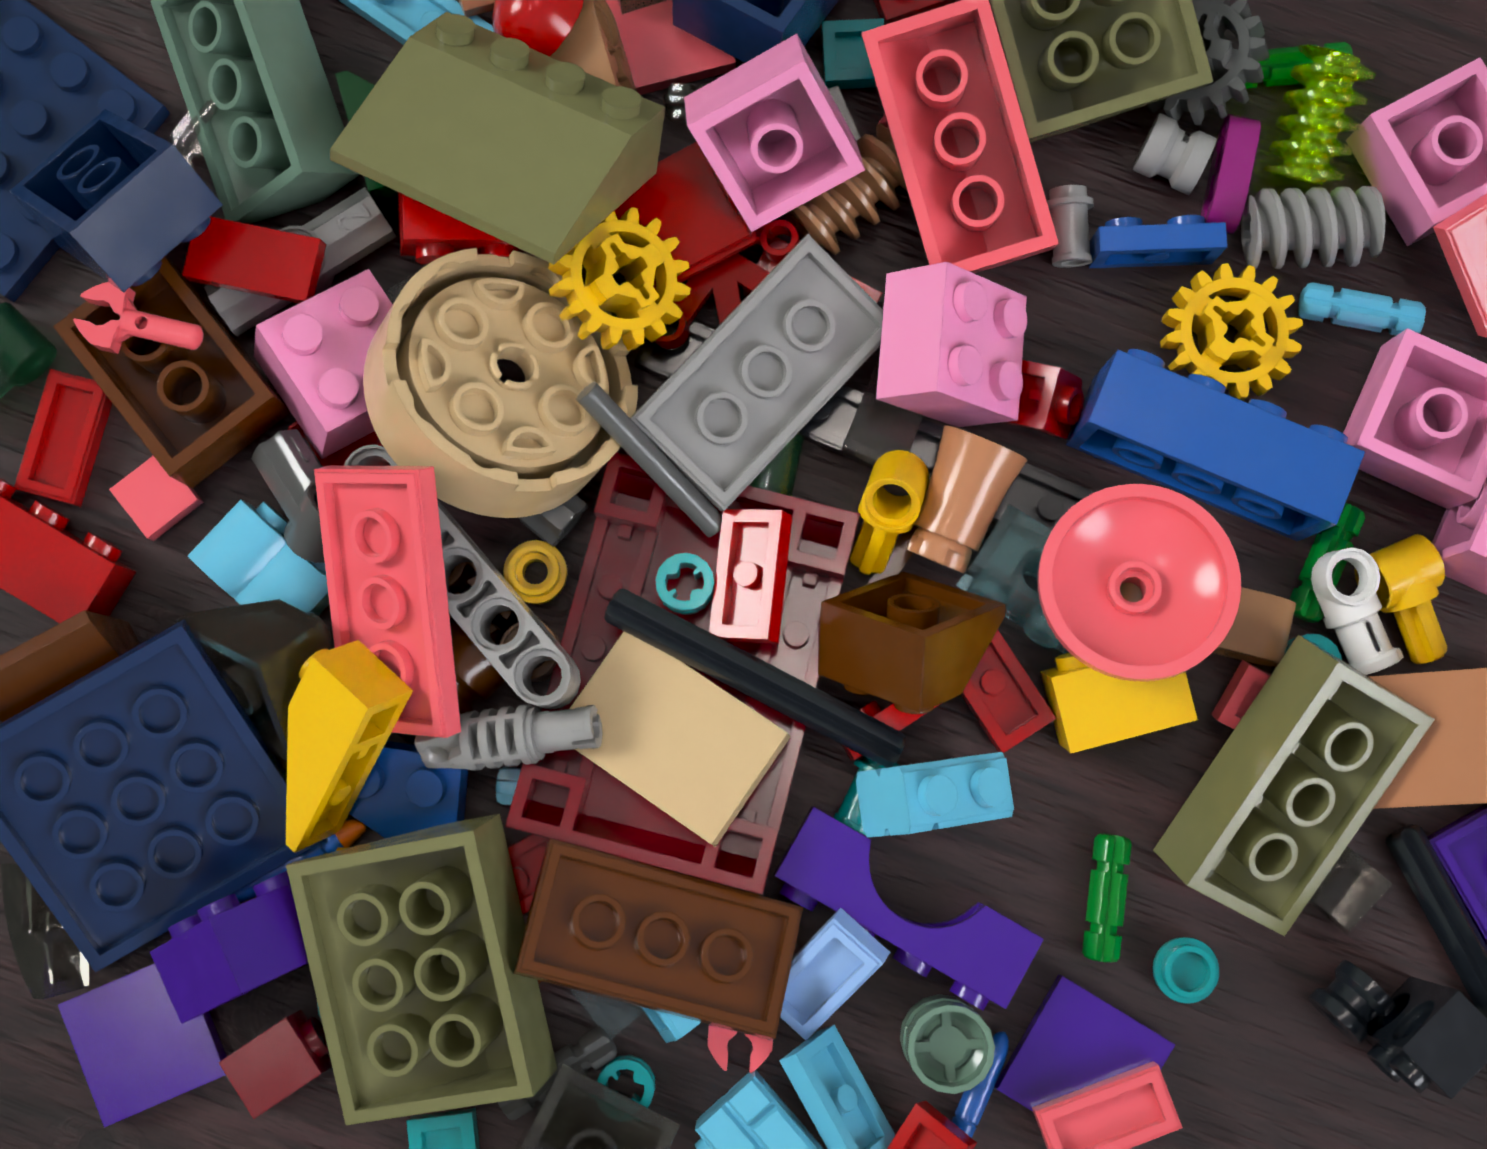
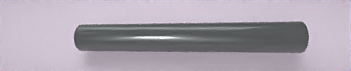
(650, 458)

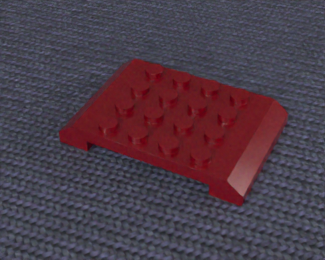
(631, 538)

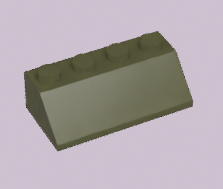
(1291, 786)

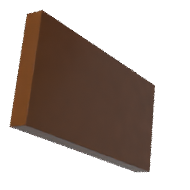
(659, 940)

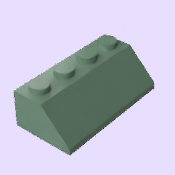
(273, 101)

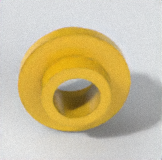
(532, 552)

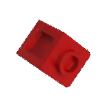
(1049, 399)

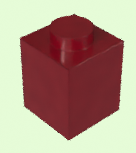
(278, 1062)

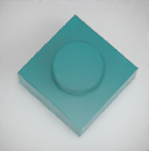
(845, 53)
(444, 1130)

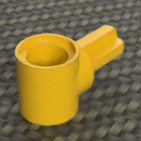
(885, 513)
(1407, 584)

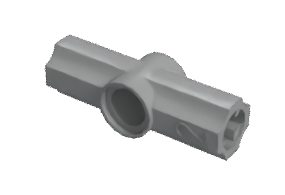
(351, 233)

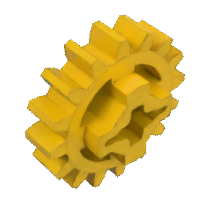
(636, 303)
(1210, 322)

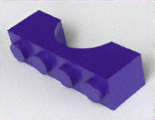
(976, 949)

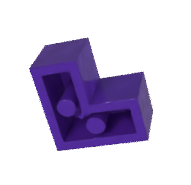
(231, 948)

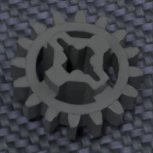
(1228, 66)

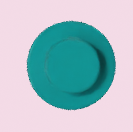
(1185, 970)

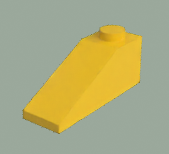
(335, 737)

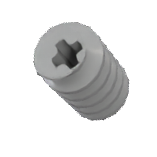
(1313, 223)

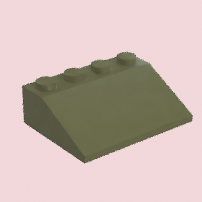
(1097, 57)
(502, 137)
(417, 974)

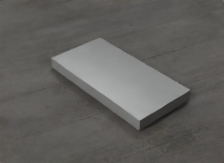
(763, 373)

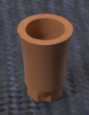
(962, 497)

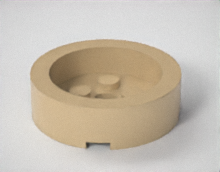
(441, 396)

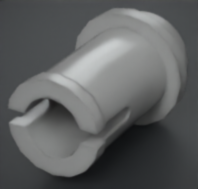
(1070, 219)

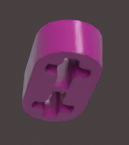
(1231, 171)

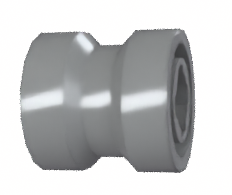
(1174, 154)

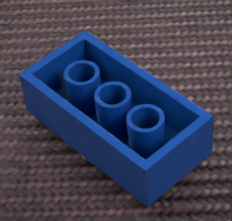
(1216, 445)

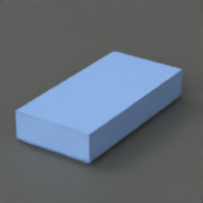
(829, 972)

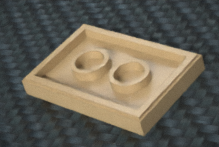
(678, 737)

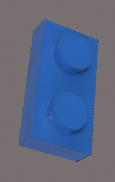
(1179, 242)

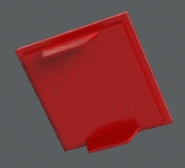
(694, 209)

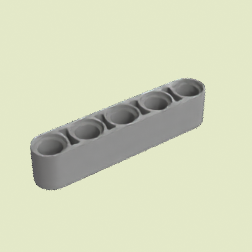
(484, 601)

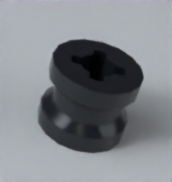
(1352, 1001)

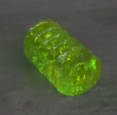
(1319, 115)

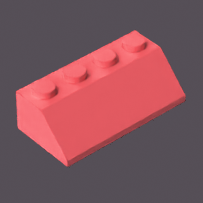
(960, 137)

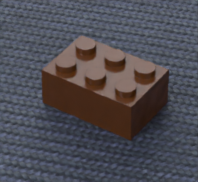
(181, 402)

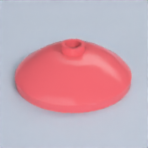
(1165, 549)

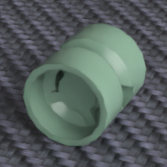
(947, 1044)

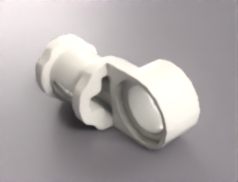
(1355, 616)

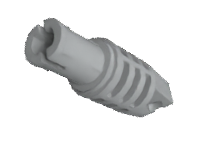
(511, 737)

